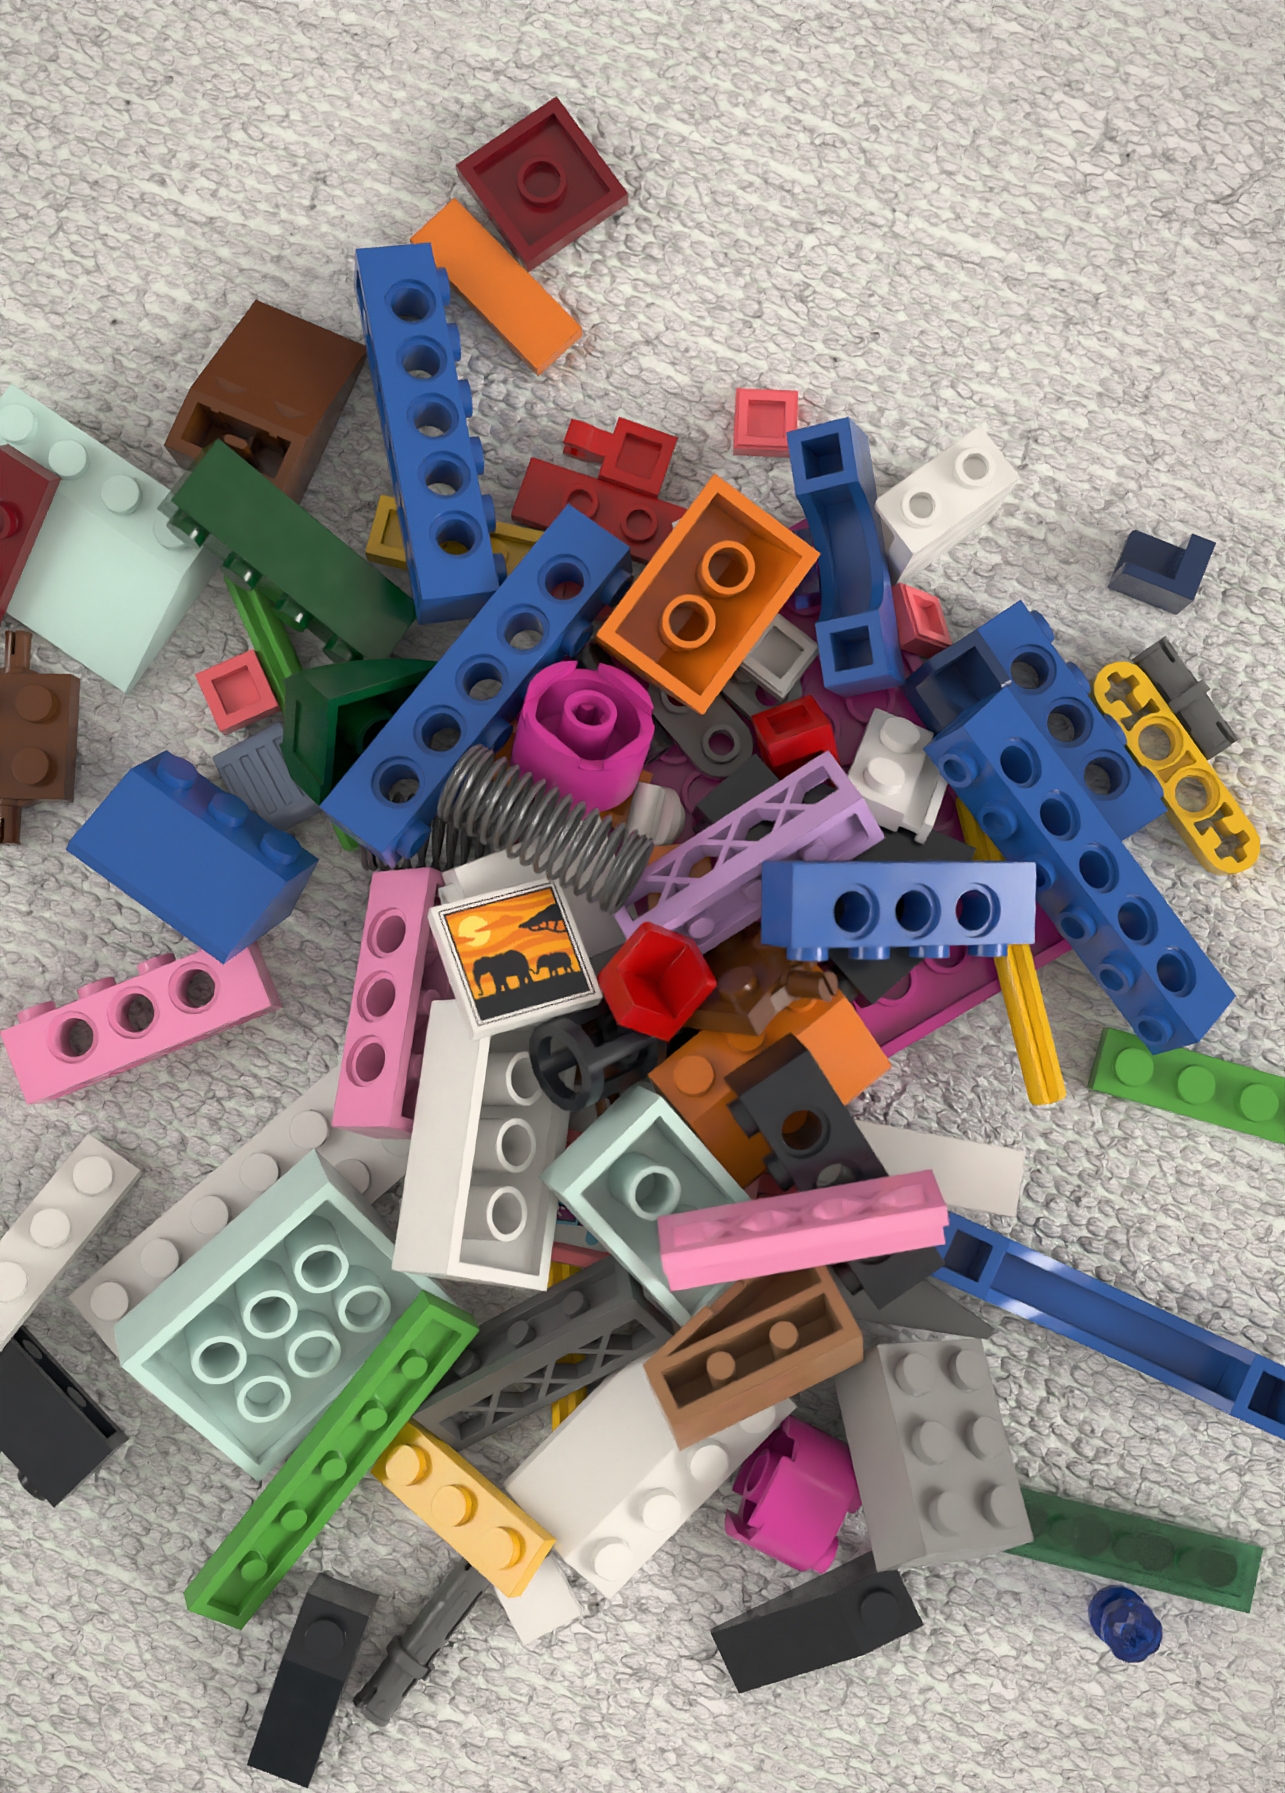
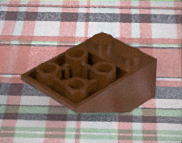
(270, 396)

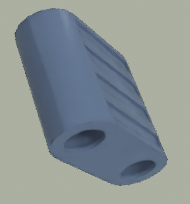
(260, 778)

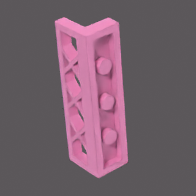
(802, 1230)

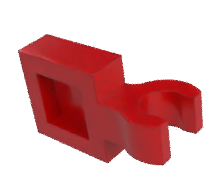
(630, 457)

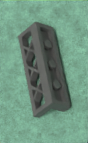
(528, 1341)

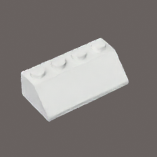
(476, 1159)
(616, 1481)

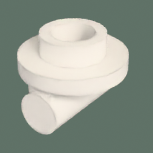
(655, 813)

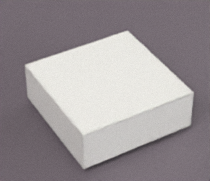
(543, 1604)

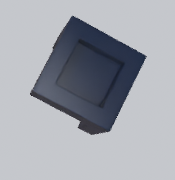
(1161, 571)
(954, 681)

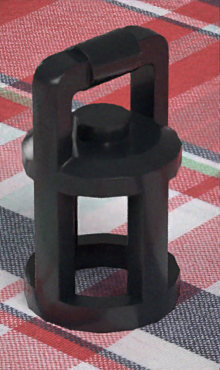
(629, 1050)

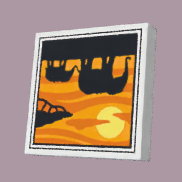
(514, 957)

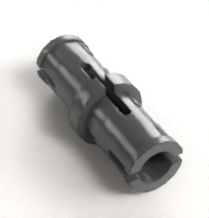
(1186, 698)

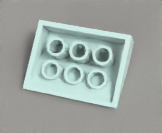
(105, 566)
(272, 1316)

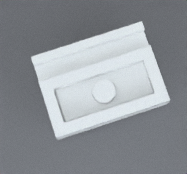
(897, 774)

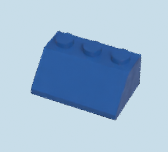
(194, 856)

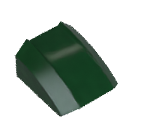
(338, 713)

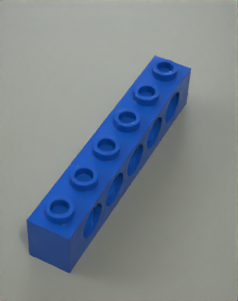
(406, 282)
(567, 551)
(1082, 873)

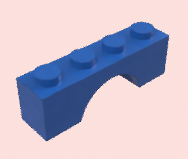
(857, 611)

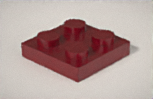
(542, 184)

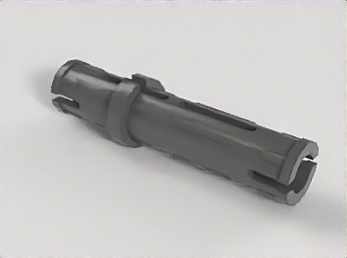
(413, 1653)

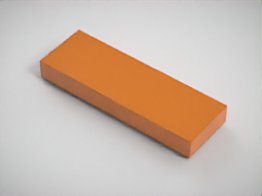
(498, 288)

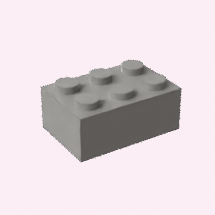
(931, 1454)

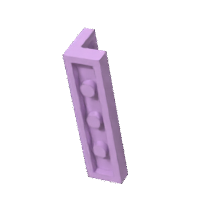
(731, 894)

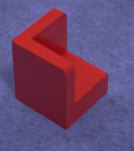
(793, 736)
(656, 981)

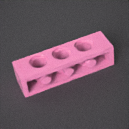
(391, 1006)
(51, 1068)

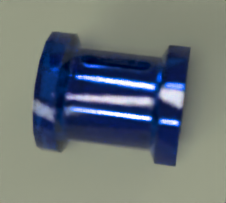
(1113, 1605)

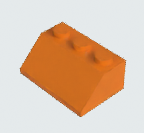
(706, 596)
(697, 1092)

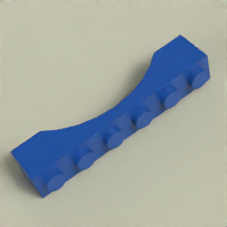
(1113, 1323)

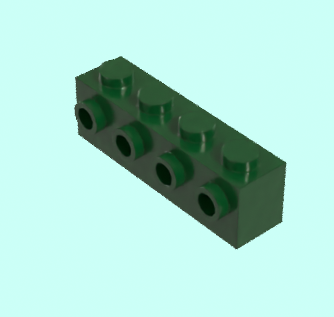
(287, 557)

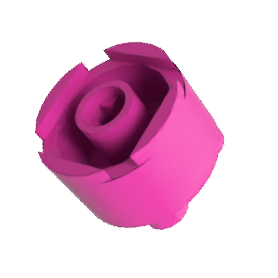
(584, 733)
(795, 1496)

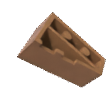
(752, 1351)

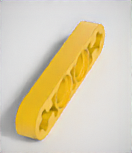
(1181, 762)

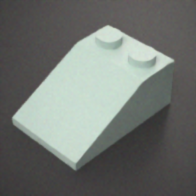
(630, 1171)

